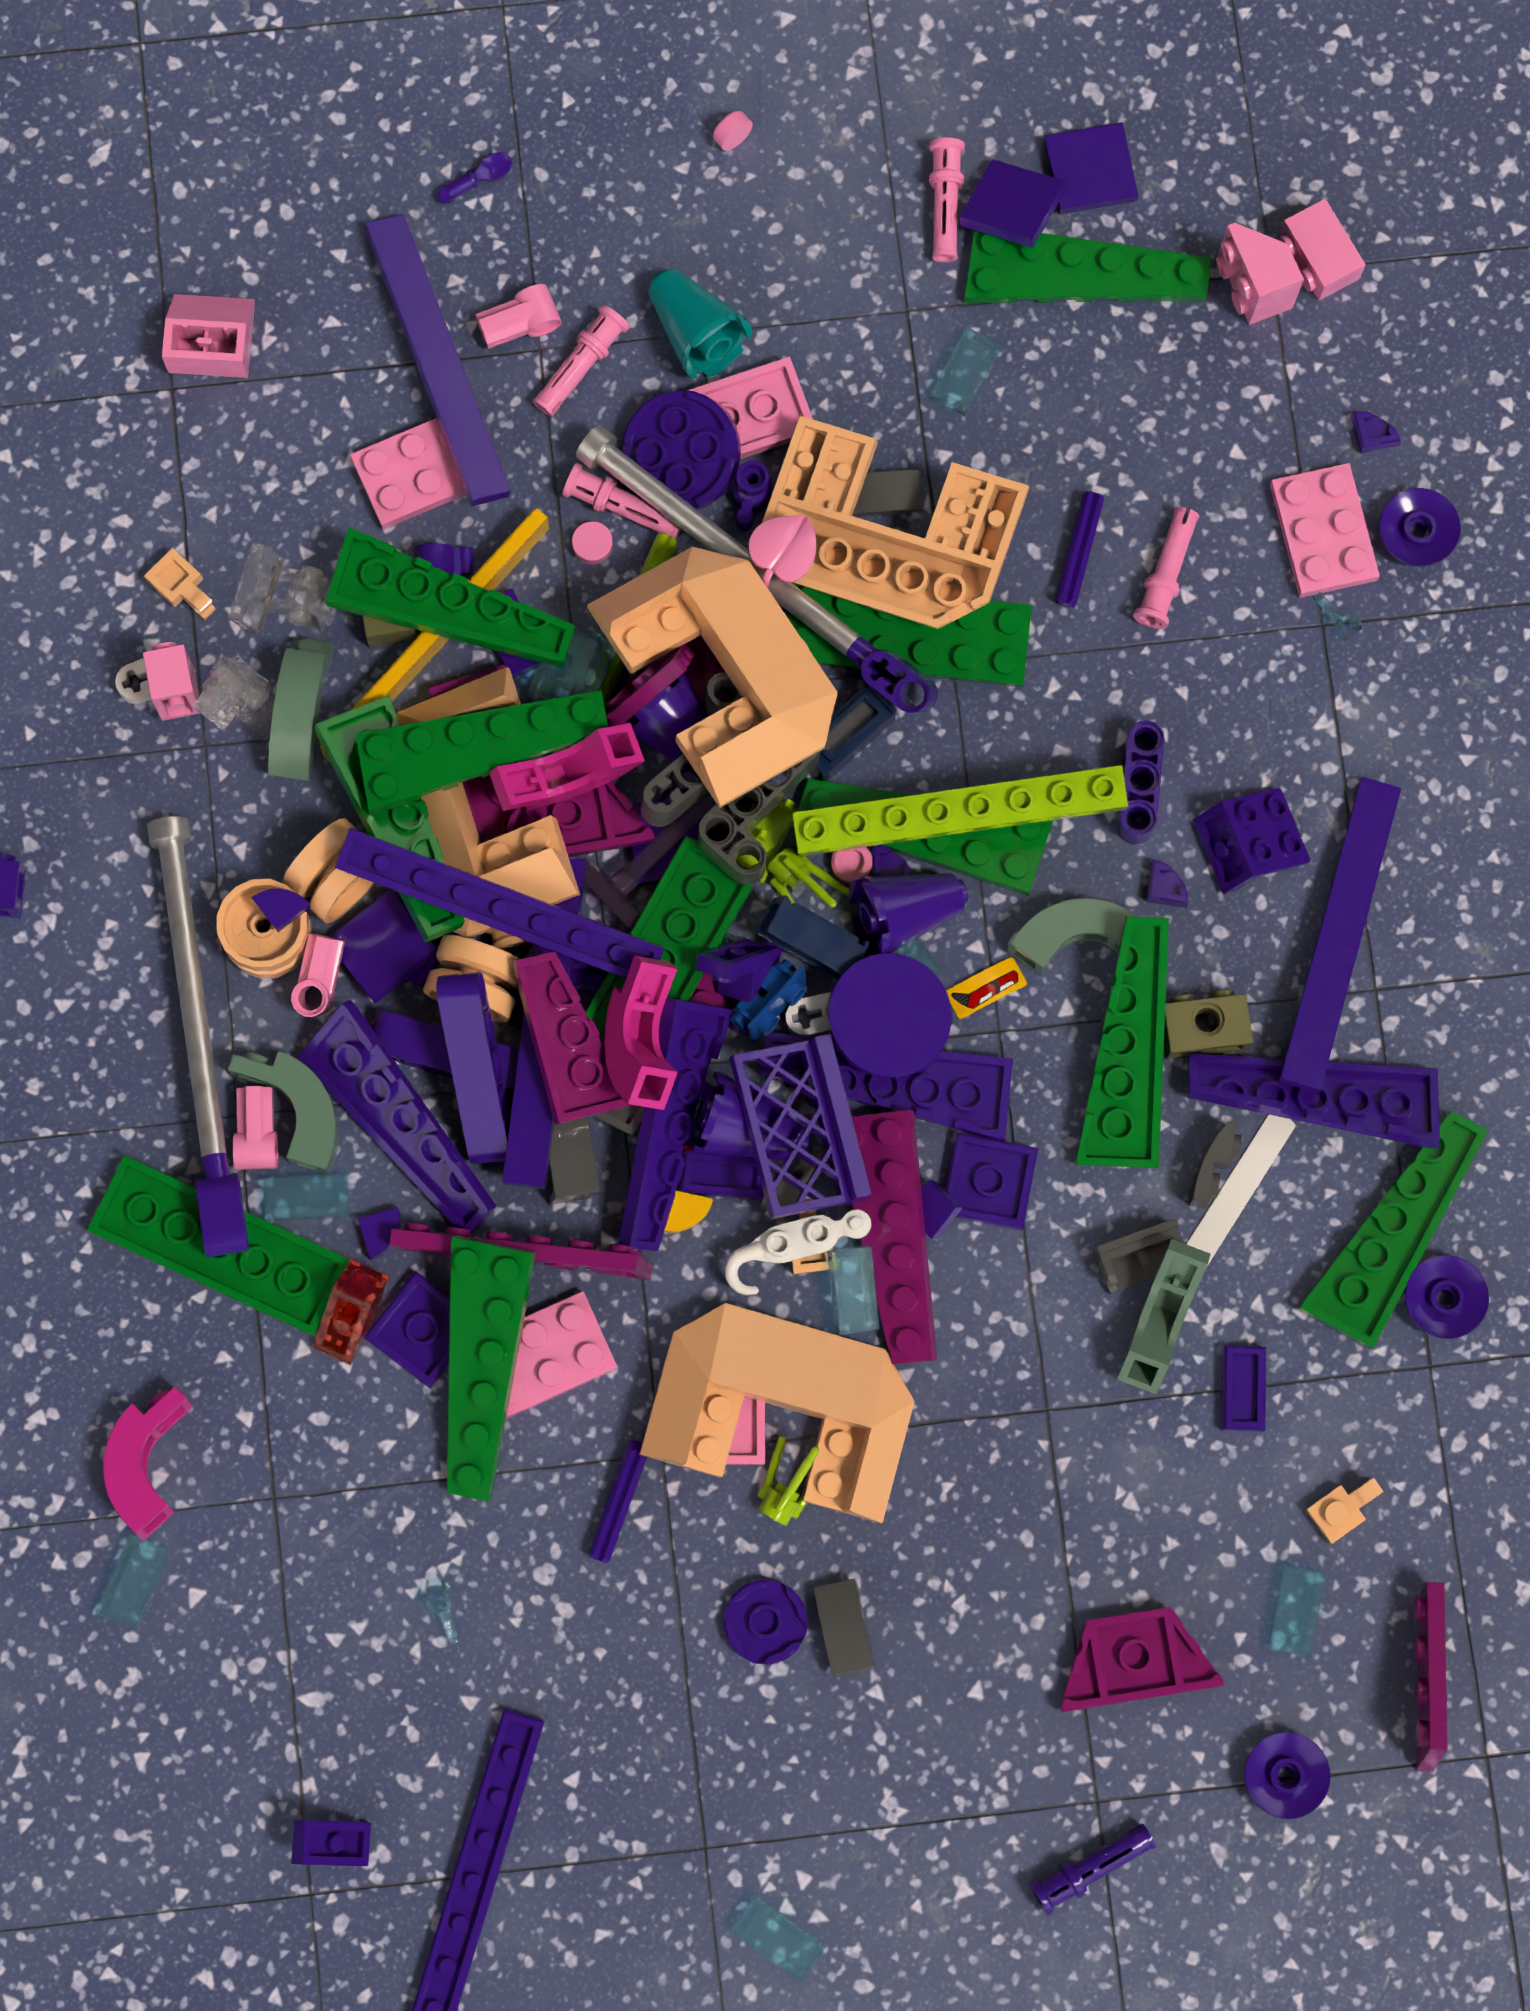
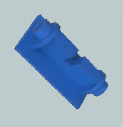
(782, 989)

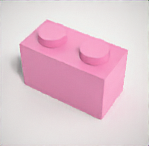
(1322, 250)
(171, 680)

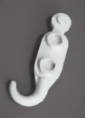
(794, 1242)

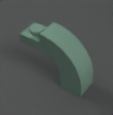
(297, 708)
(1066, 924)
(317, 1124)
(1162, 1316)

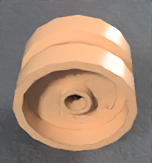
(315, 874)
(254, 952)
(468, 956)

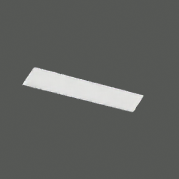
(1241, 1184)

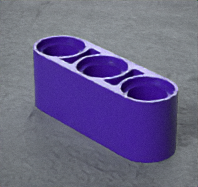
(1149, 765)

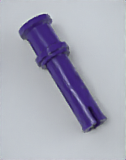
(1073, 1878)

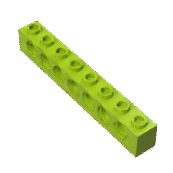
(960, 811)

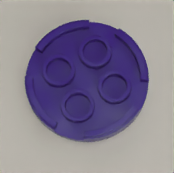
(685, 445)
(889, 1015)

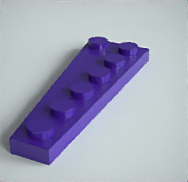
(688, 1040)
(951, 1091)
(1356, 1098)
(382, 1100)

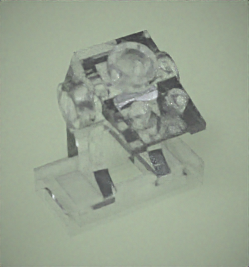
(304, 600)
(230, 691)

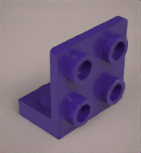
(1250, 838)

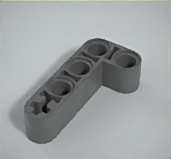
(684, 793)
(740, 824)

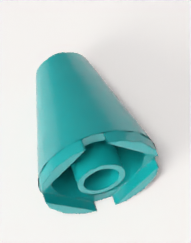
(698, 324)

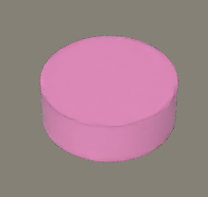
(732, 130)
(592, 543)
(851, 864)

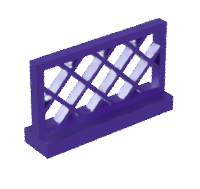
(834, 1120)

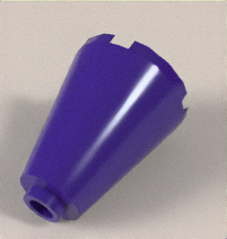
(667, 716)
(904, 907)
(724, 1125)

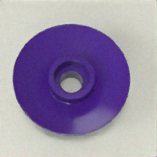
(1430, 512)
(1467, 1293)
(1309, 1772)

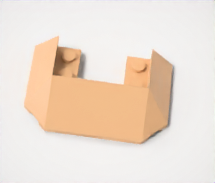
(882, 567)
(782, 686)
(525, 859)
(794, 1367)

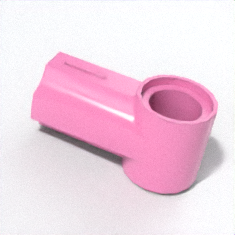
(529, 313)
(320, 970)
(255, 1141)

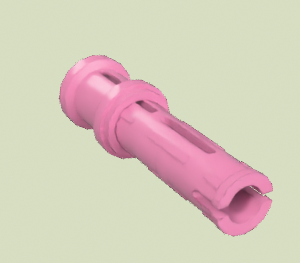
(946, 181)
(590, 348)
(605, 495)
(1162, 585)

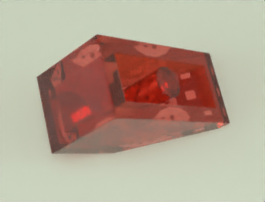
(350, 1311)

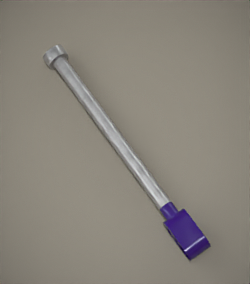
(600, 450)
(218, 1192)

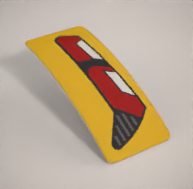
(986, 987)

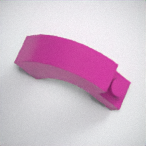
(570, 772)
(632, 1035)
(128, 1458)

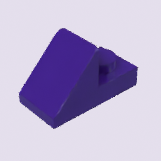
(738, 967)
(331, 1843)

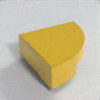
(687, 1211)

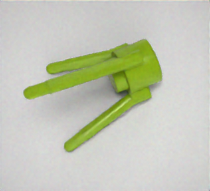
(794, 870)
(782, 1502)

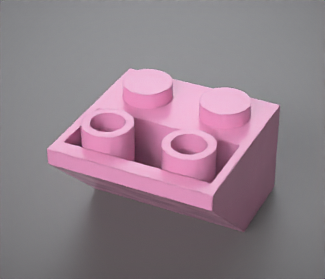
(1260, 273)
(208, 335)

